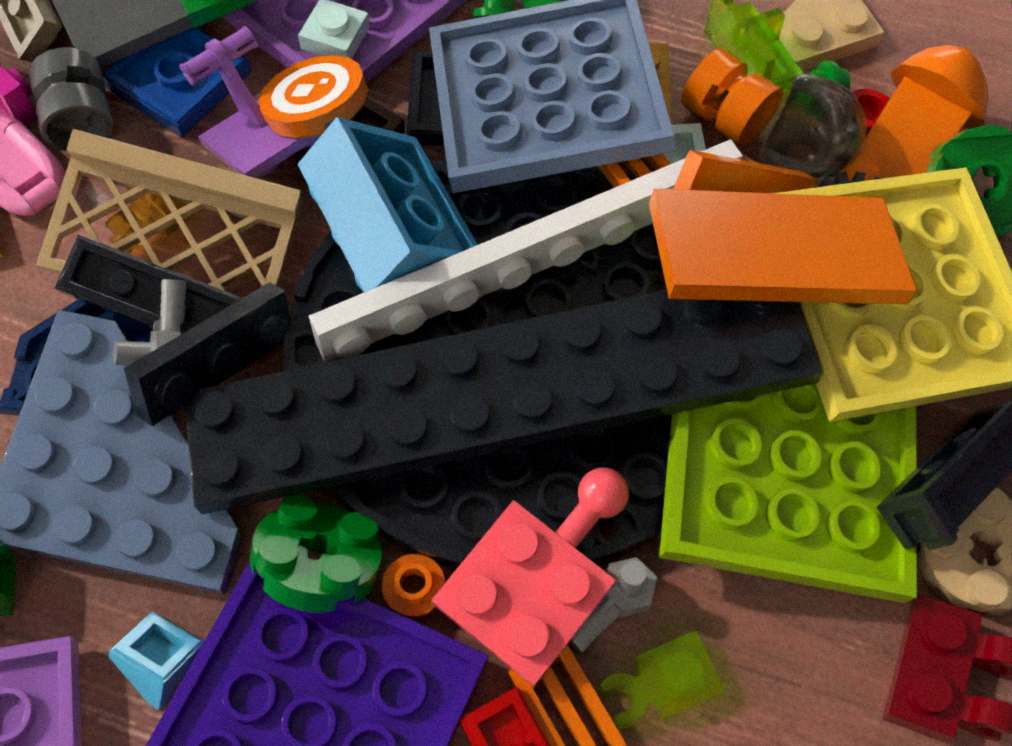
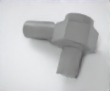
(164, 329)
(628, 597)

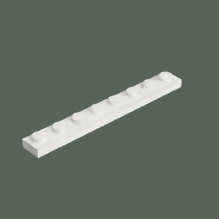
(495, 264)

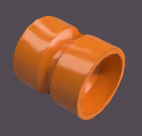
(726, 93)

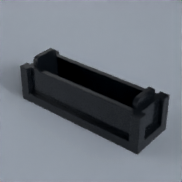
(952, 480)

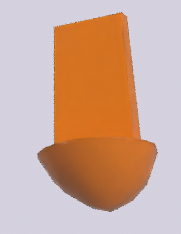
(933, 100)

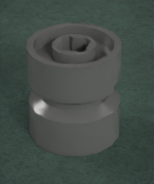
(69, 95)

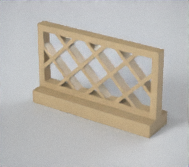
(176, 180)

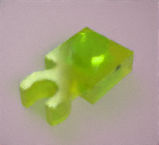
(670, 677)

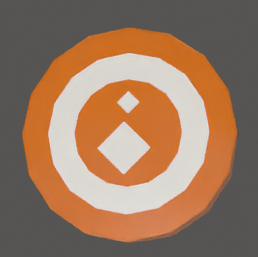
(313, 94)

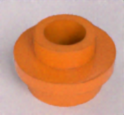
(408, 604)

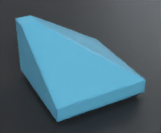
(155, 658)

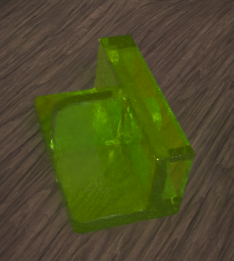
(752, 39)

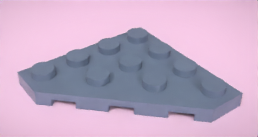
(99, 481)

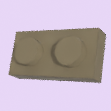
(30, 26)

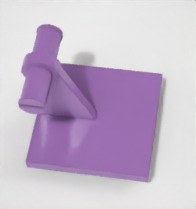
(245, 137)

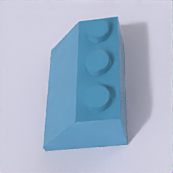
(382, 202)

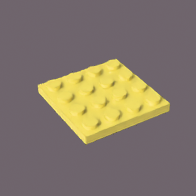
(951, 333)

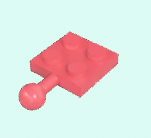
(529, 586)

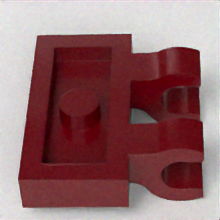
(935, 671)

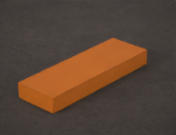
(722, 173)

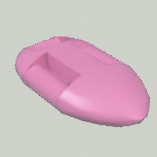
(28, 170)

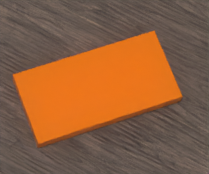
(779, 247)

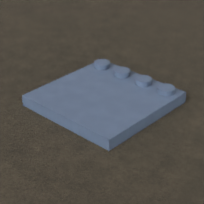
(547, 92)

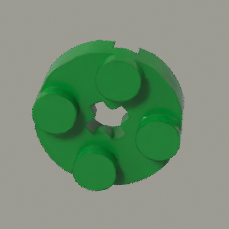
(985, 148)
(311, 585)

